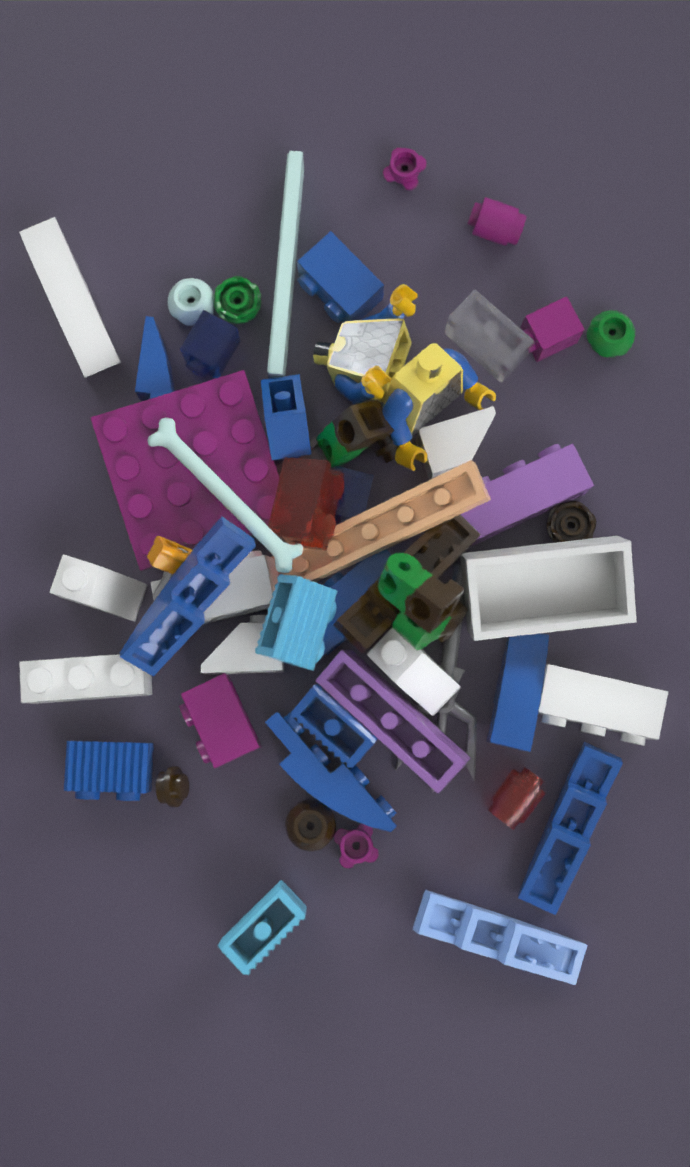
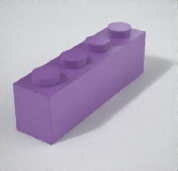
(530, 490)
(393, 720)

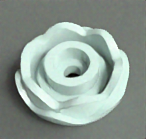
(189, 312)

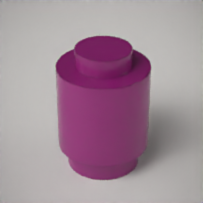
(497, 222)

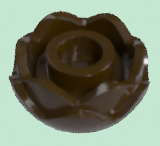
(570, 512)
(314, 812)

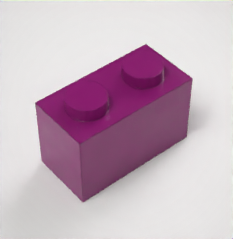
(219, 720)

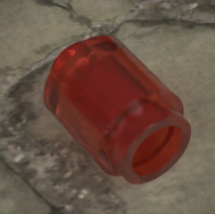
(517, 797)

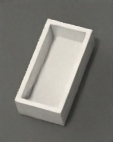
(548, 587)

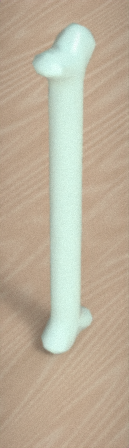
(168, 438)

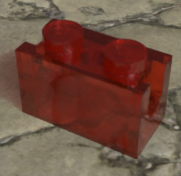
(306, 502)

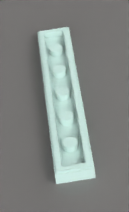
(286, 265)

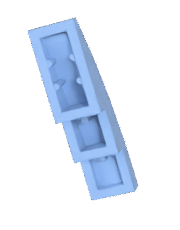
(500, 937)

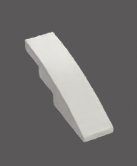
(69, 297)

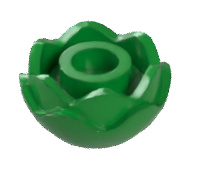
(233, 289)
(603, 342)

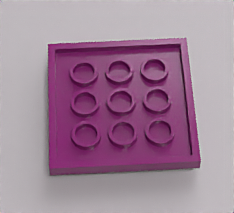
(158, 491)

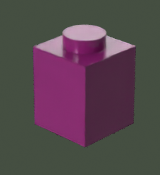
(552, 328)

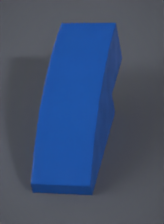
(519, 691)

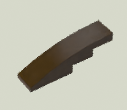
(436, 553)

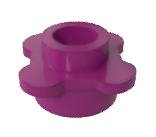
(404, 157)
(351, 856)

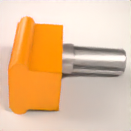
(167, 557)

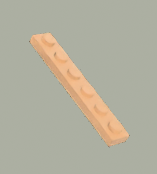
(394, 522)

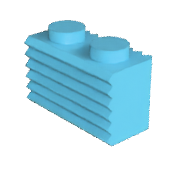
(297, 621)
(263, 928)

